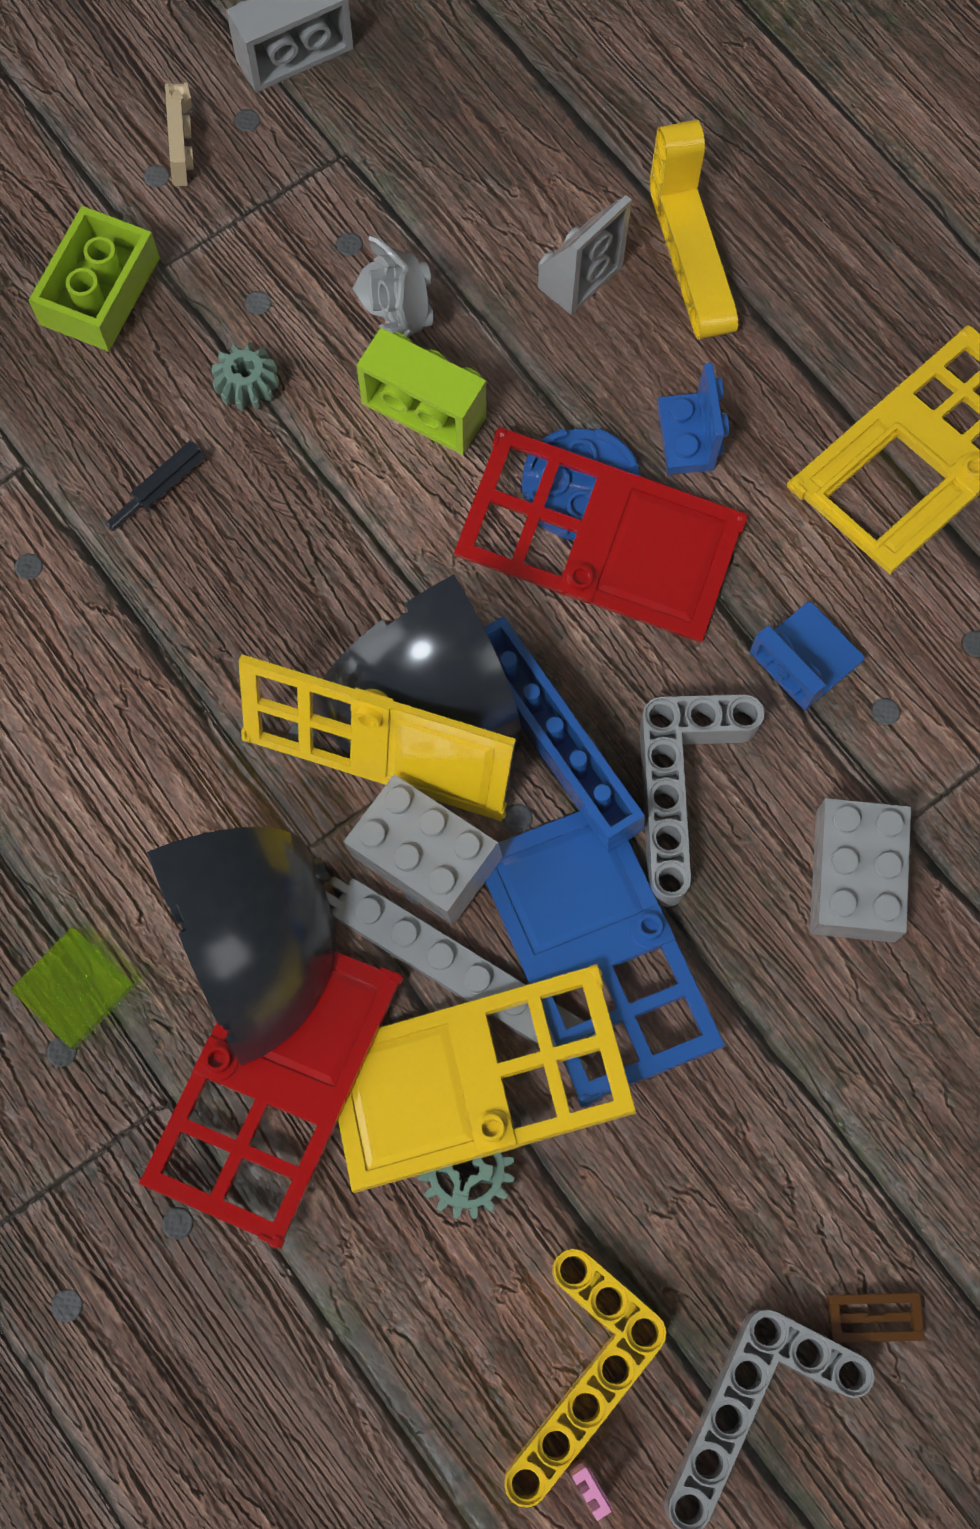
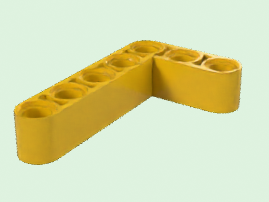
(686, 229)
(591, 1380)

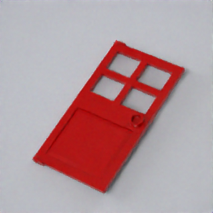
(634, 551)
(302, 1076)

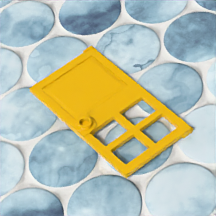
(430, 752)
(439, 1095)

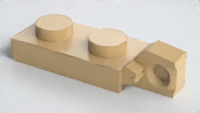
(179, 128)

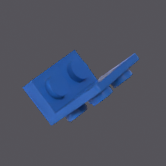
(694, 426)
(806, 655)

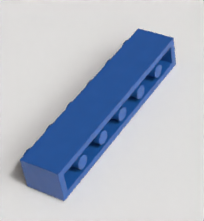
(565, 743)

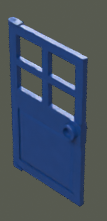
(584, 907)

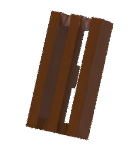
(915, 1316)

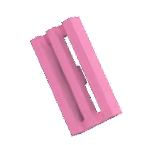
(590, 1489)

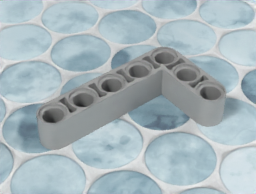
(672, 779)
(747, 1401)

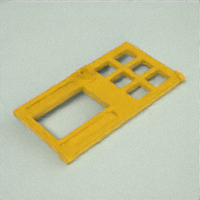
(925, 433)

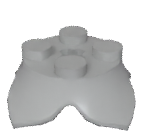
(395, 289)

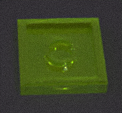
(72, 988)

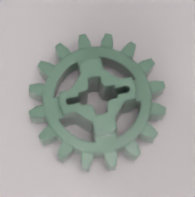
(459, 1199)

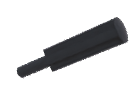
(159, 483)

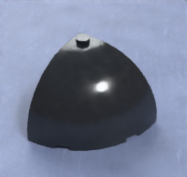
(431, 661)
(251, 929)

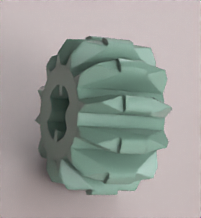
(241, 363)

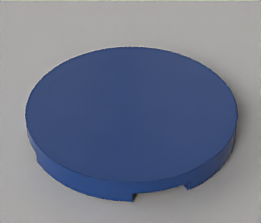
(571, 488)

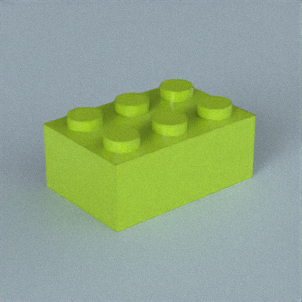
(94, 278)
(422, 390)

